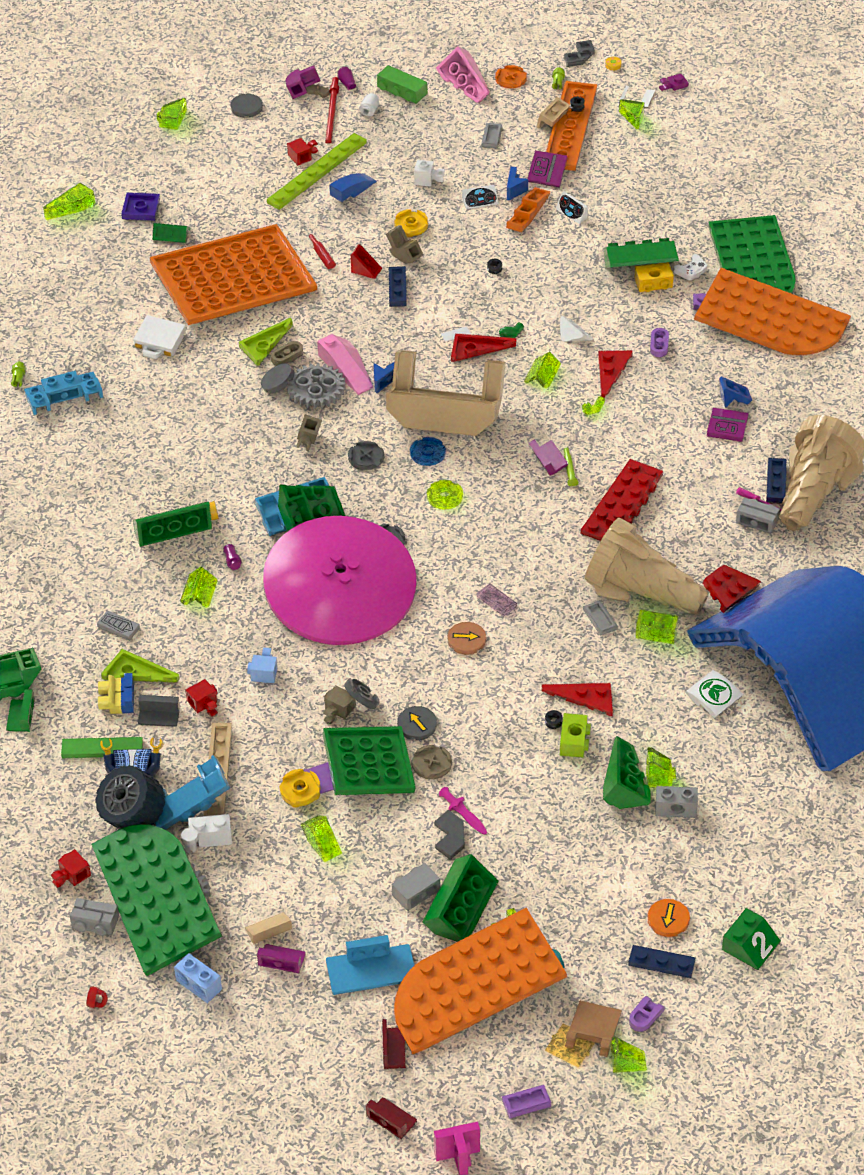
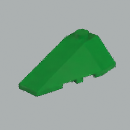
(623, 779)

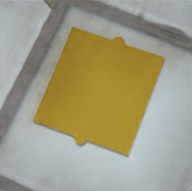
(572, 1056)

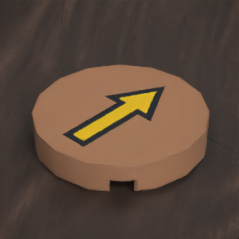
(466, 638)

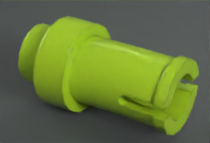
(558, 76)
(18, 371)

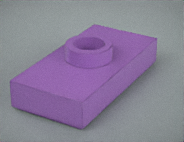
(526, 1101)

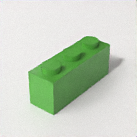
(402, 84)

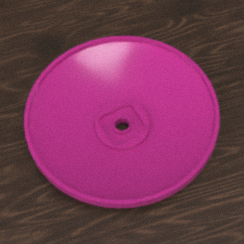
(334, 605)

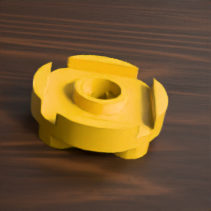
(417, 225)
(302, 797)

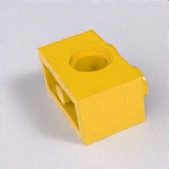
(653, 277)

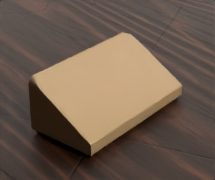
(269, 927)

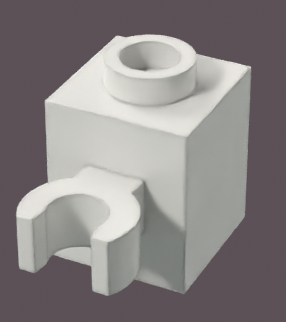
(425, 173)

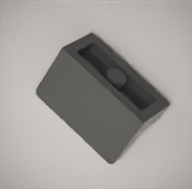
(158, 710)

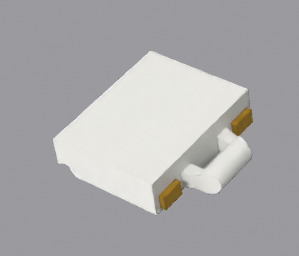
(159, 336)

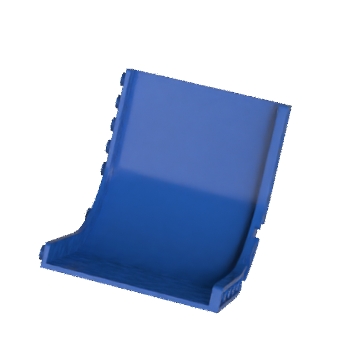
(814, 641)

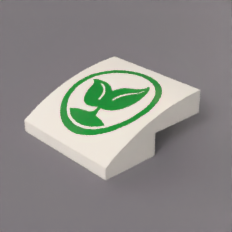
(714, 693)

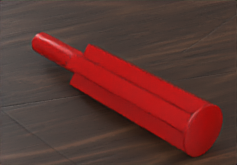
(322, 253)

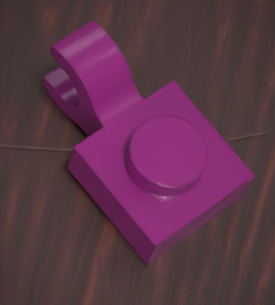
(675, 82)

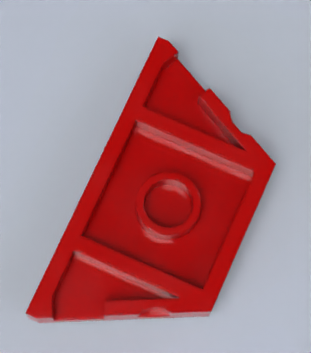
(729, 586)

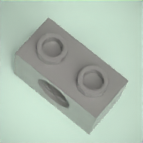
(676, 801)

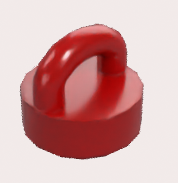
(93, 995)

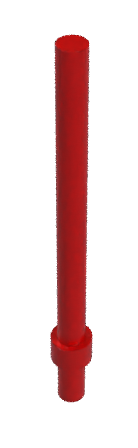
(334, 90)

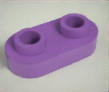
(659, 342)

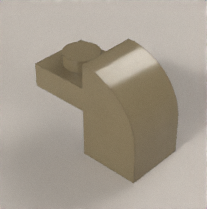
(401, 247)

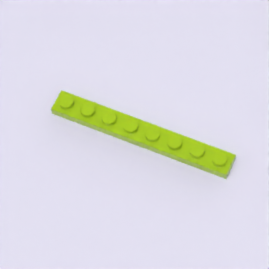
(316, 171)

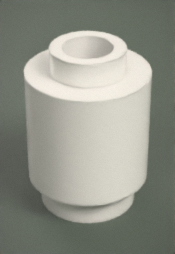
(369, 104)

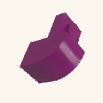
(298, 81)

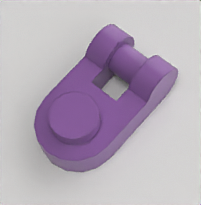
(640, 1019)

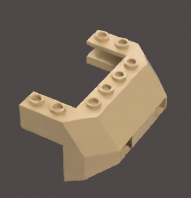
(443, 409)

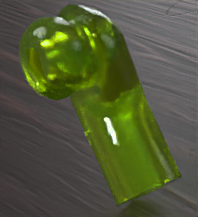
(589, 409)

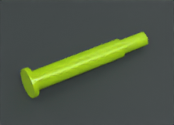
(573, 481)

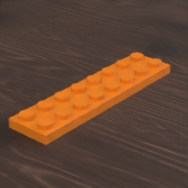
(570, 130)

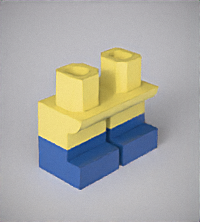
(120, 694)

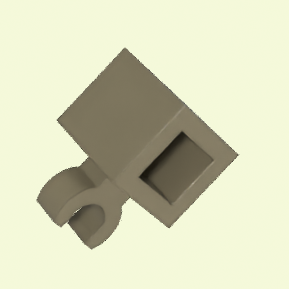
(308, 431)
(338, 703)

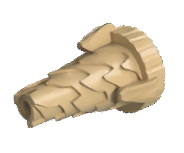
(822, 455)
(629, 564)

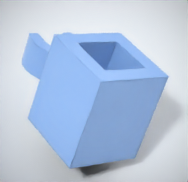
(263, 667)

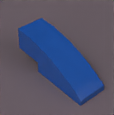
(350, 186)

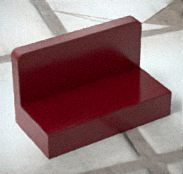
(393, 1047)
(390, 1117)

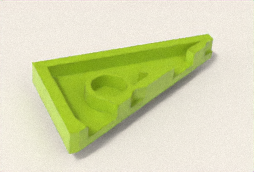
(263, 342)
(139, 667)

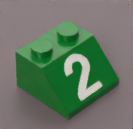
(750, 939)

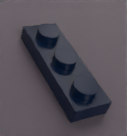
(397, 286)
(776, 480)
(661, 961)

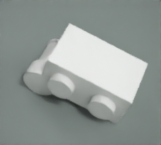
(207, 831)

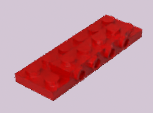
(623, 498)

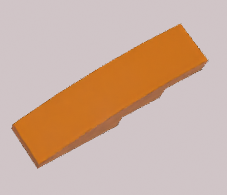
(528, 209)

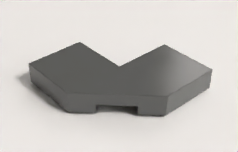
(585, 51)
(454, 840)

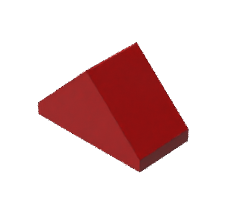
(363, 263)

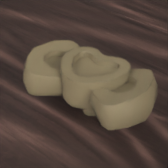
(318, 90)

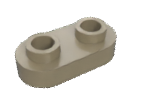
(287, 353)

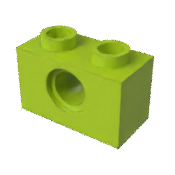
(573, 735)

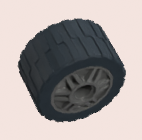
(129, 798)

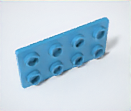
(369, 965)

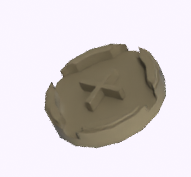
(431, 762)

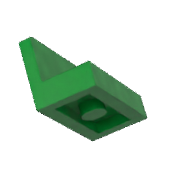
(170, 232)
(21, 713)

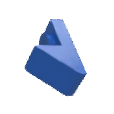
(516, 185)
(382, 376)
(731, 390)

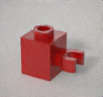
(301, 151)
(202, 697)
(72, 868)

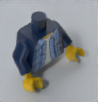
(140, 758)

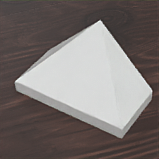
(571, 331)

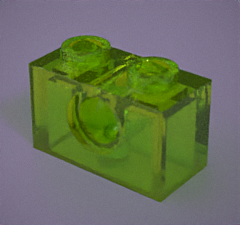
(656, 626)

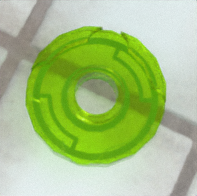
(444, 502)

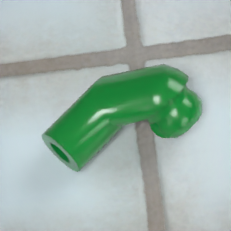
(511, 332)

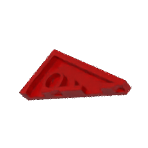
(470, 346)
(610, 367)
(590, 695)

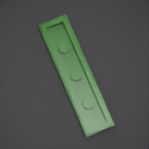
(92, 749)

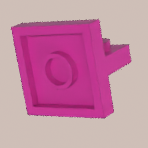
(457, 1143)

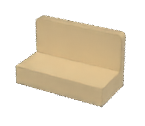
(553, 112)

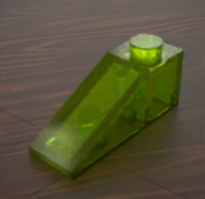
(72, 201)

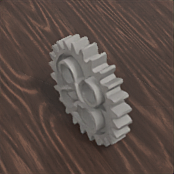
(316, 386)

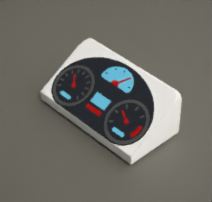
(479, 197)
(572, 208)

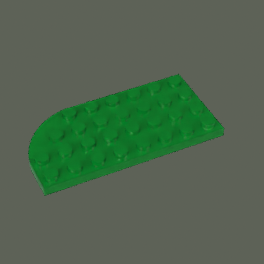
(754, 250)
(156, 894)

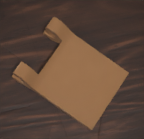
(593, 1024)

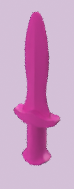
(744, 493)
(457, 805)

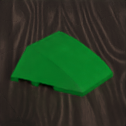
(306, 503)

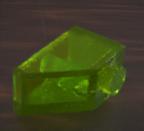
(172, 114)
(659, 769)
(321, 837)

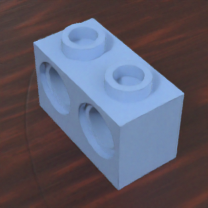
(198, 978)

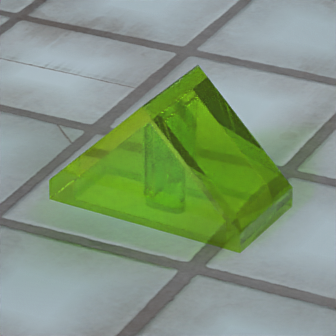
(632, 111)
(626, 1057)

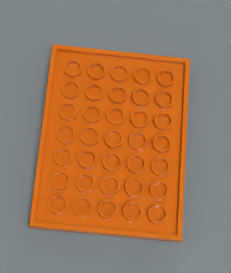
(232, 274)

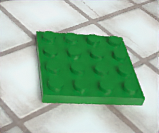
(368, 760)

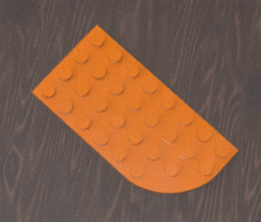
(770, 315)
(474, 980)

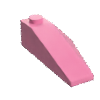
(464, 73)
(345, 357)

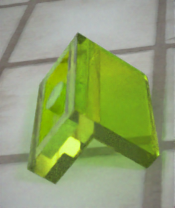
(543, 370)
(199, 587)

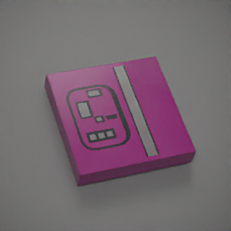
(547, 168)
(727, 424)

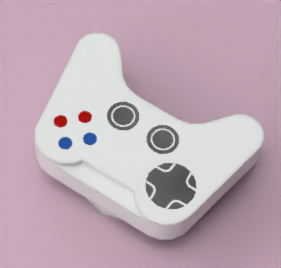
(693, 269)

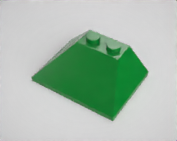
(18, 672)

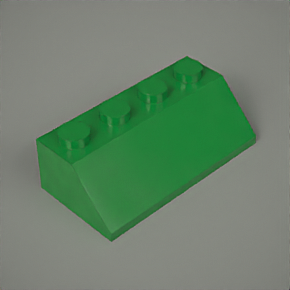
(640, 254)
(173, 524)
(461, 899)

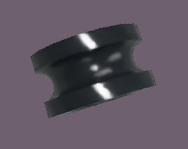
(577, 104)
(494, 262)
(553, 724)

